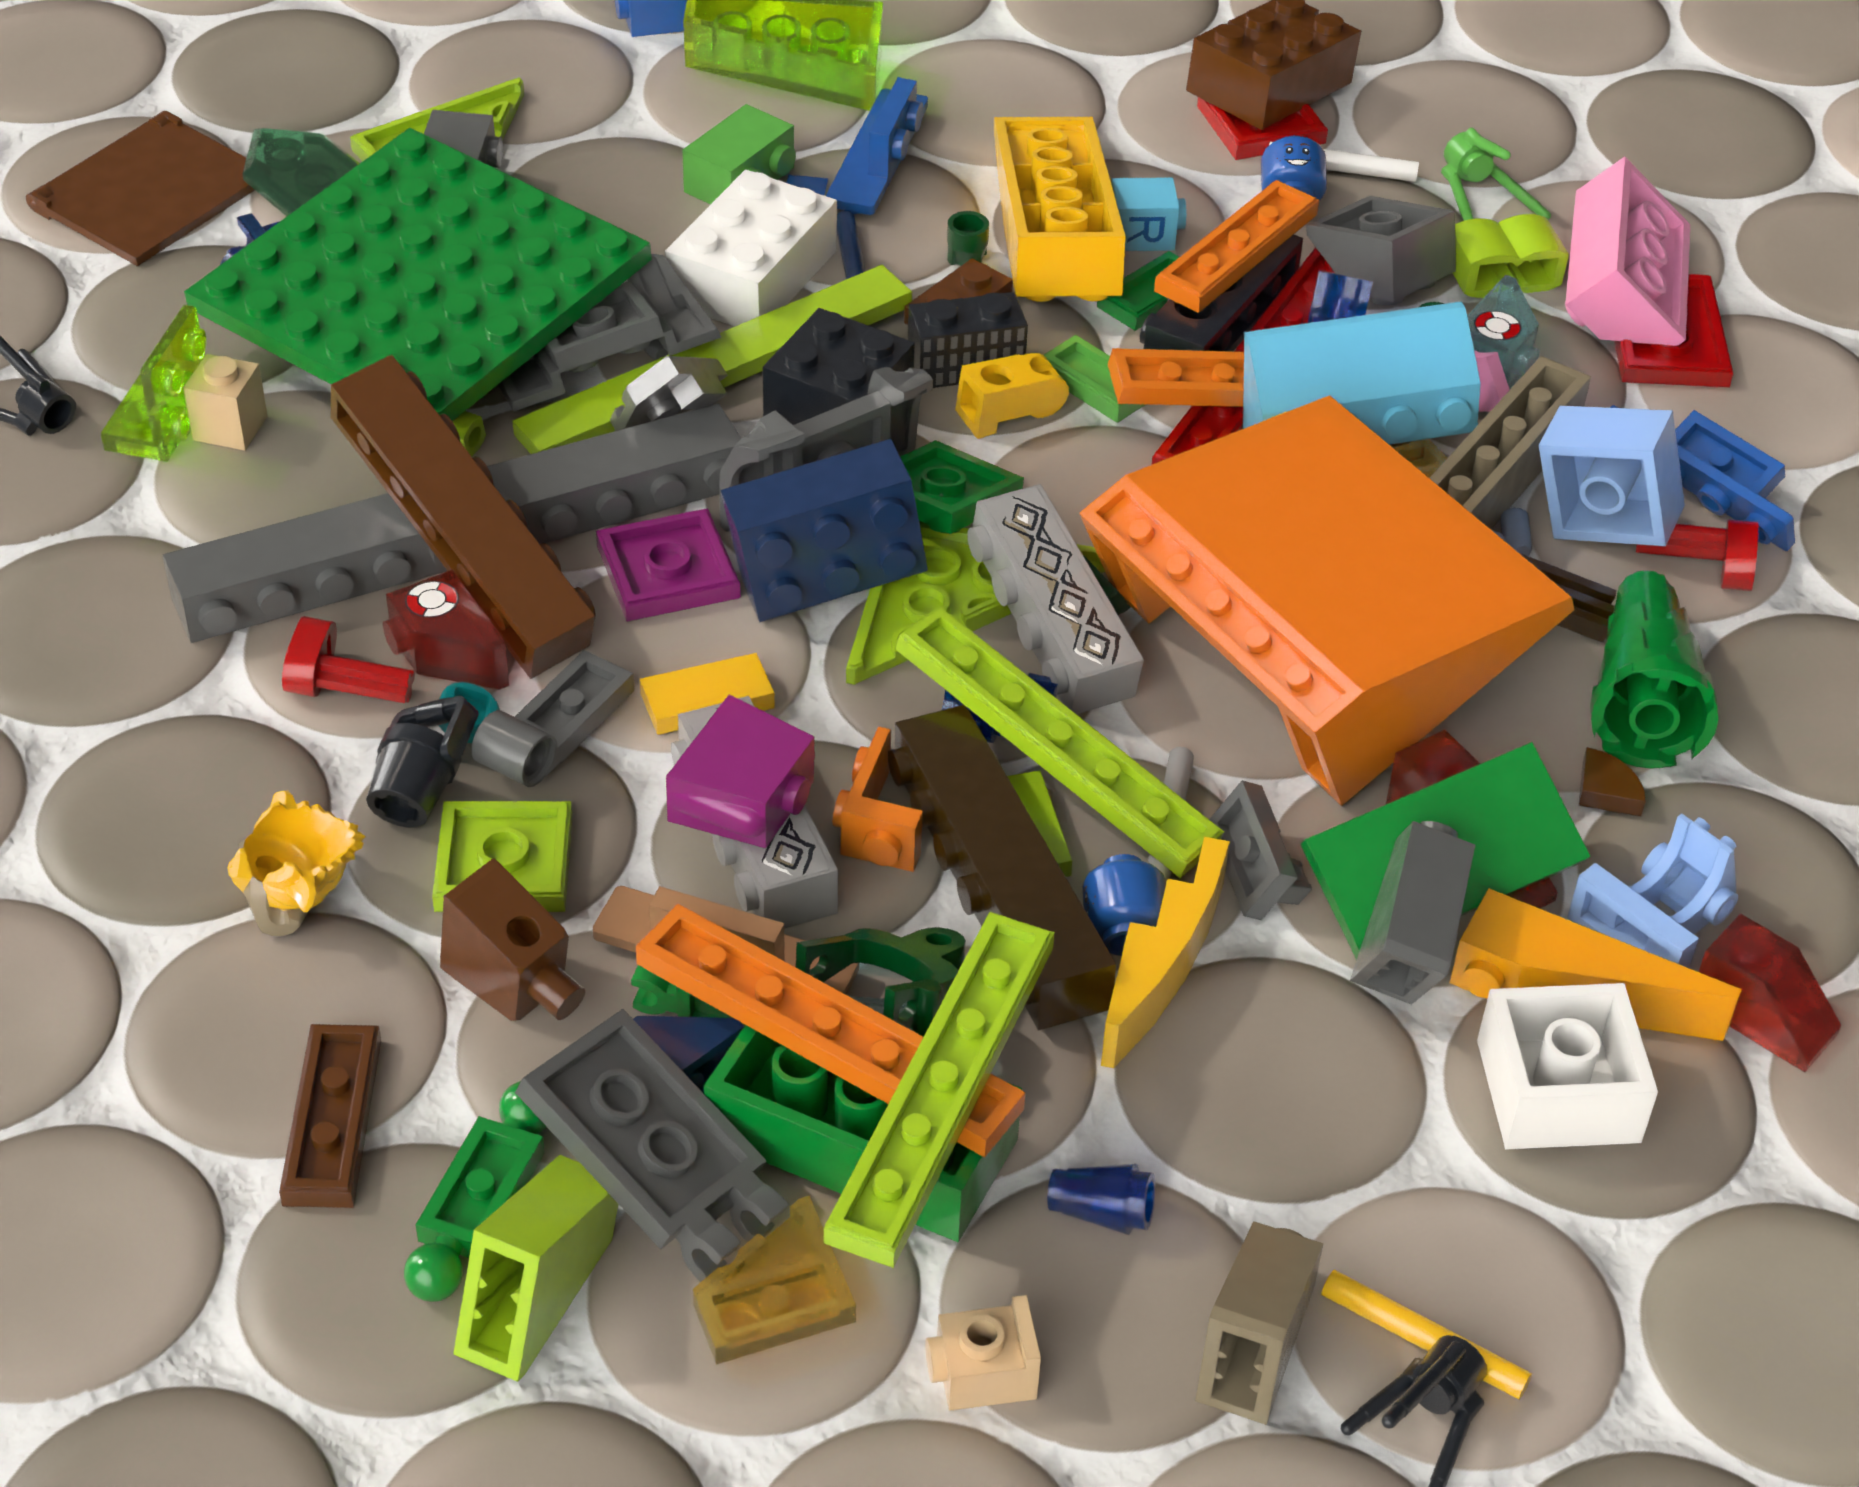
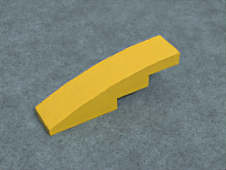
(1161, 957)

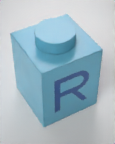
(1149, 212)

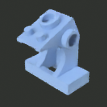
(1688, 875)

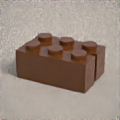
(1273, 61)

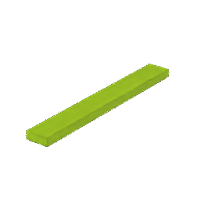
(740, 351)

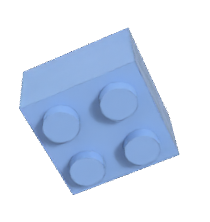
(1612, 475)

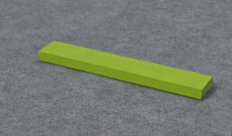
(1058, 740)
(938, 1091)

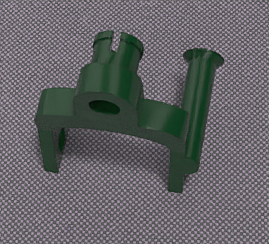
(925, 957)

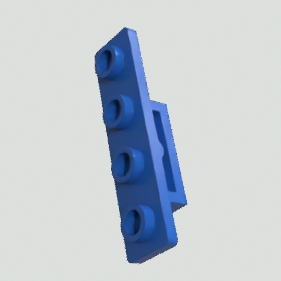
(879, 148)
(1732, 477)

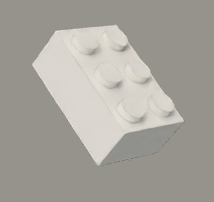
(754, 247)

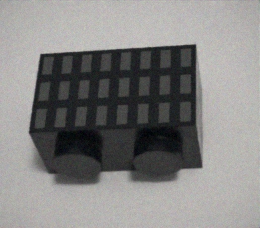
(965, 333)

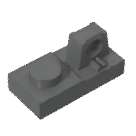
(1257, 857)

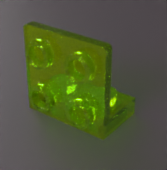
(154, 410)

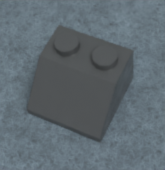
(1389, 243)

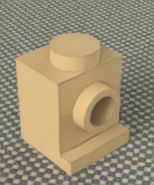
(985, 1356)

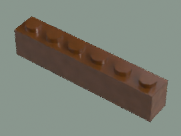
(463, 514)

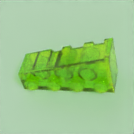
(790, 45)

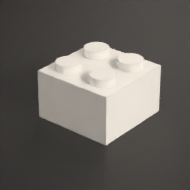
(1566, 1066)

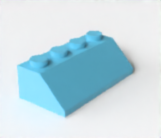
(1393, 370)

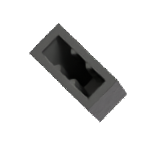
(1416, 913)

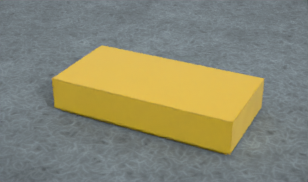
(704, 686)

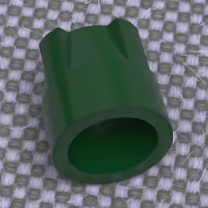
(967, 237)

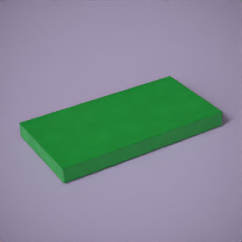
(1499, 806)

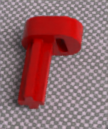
(1732, 545)
(312, 666)

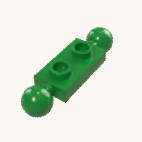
(480, 1179)

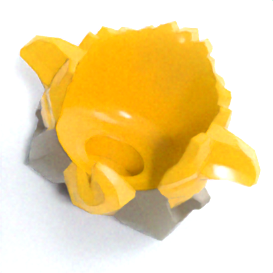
(292, 861)

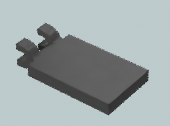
(654, 1142)

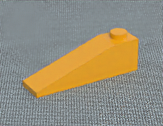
(1528, 947)

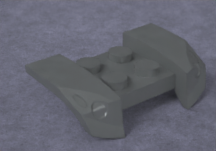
(638, 311)
(883, 414)

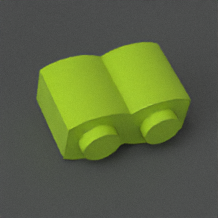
(1516, 247)

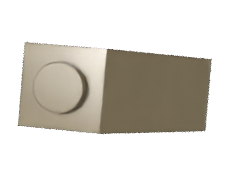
(1257, 1321)

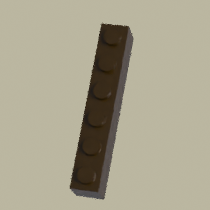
(1000, 857)

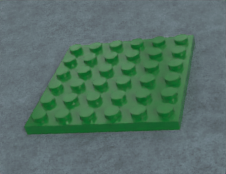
(420, 263)

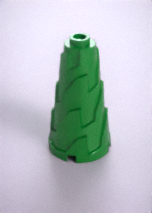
(1652, 679)

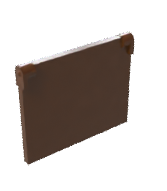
(145, 188)

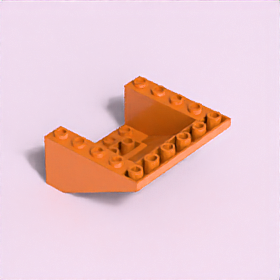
(1326, 581)

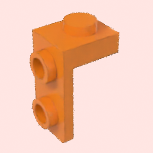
(874, 828)

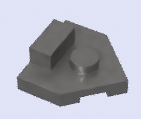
(668, 388)

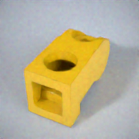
(1008, 390)

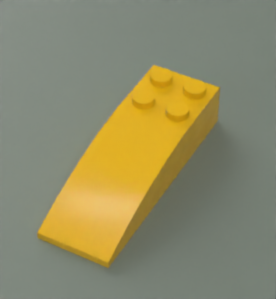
(1058, 209)

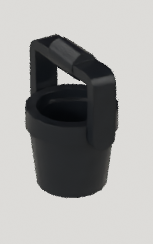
(418, 761)

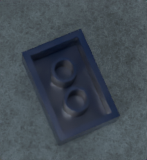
(825, 530)

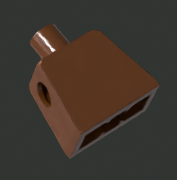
(506, 946)

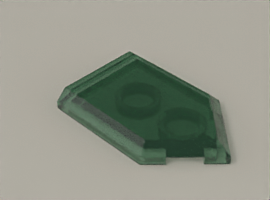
(293, 166)

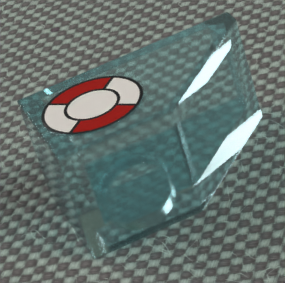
(1506, 326)

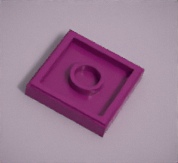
(667, 564)

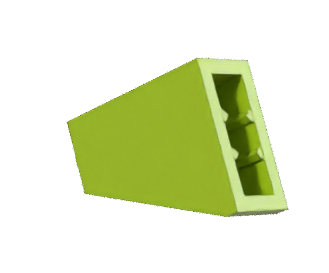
(531, 1266)

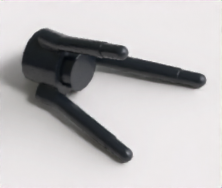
(38, 398)
(1440, 1383)

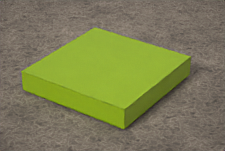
(523, 836)

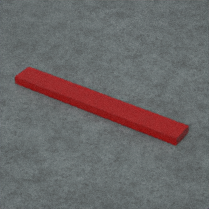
(1210, 423)

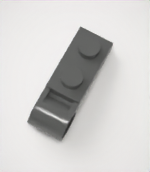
(553, 721)

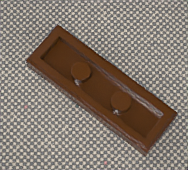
(331, 1116)

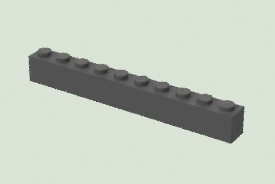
(376, 547)

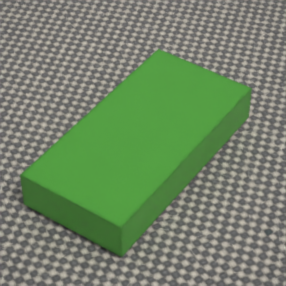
(1089, 377)

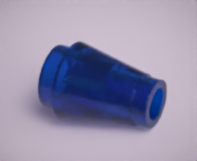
(1104, 1195)

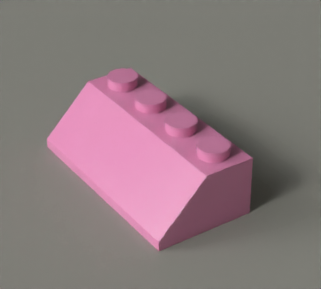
(1628, 260)

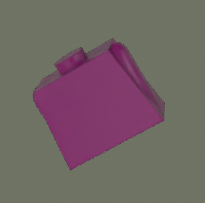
(741, 775)

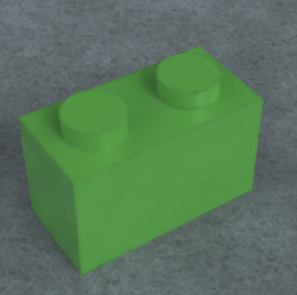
(740, 142)

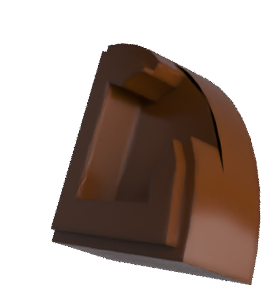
(1610, 784)

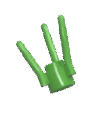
(1471, 159)

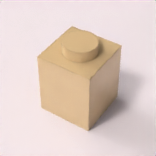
(225, 401)

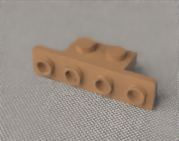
(633, 914)

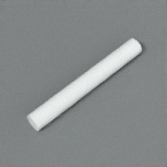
(1371, 165)

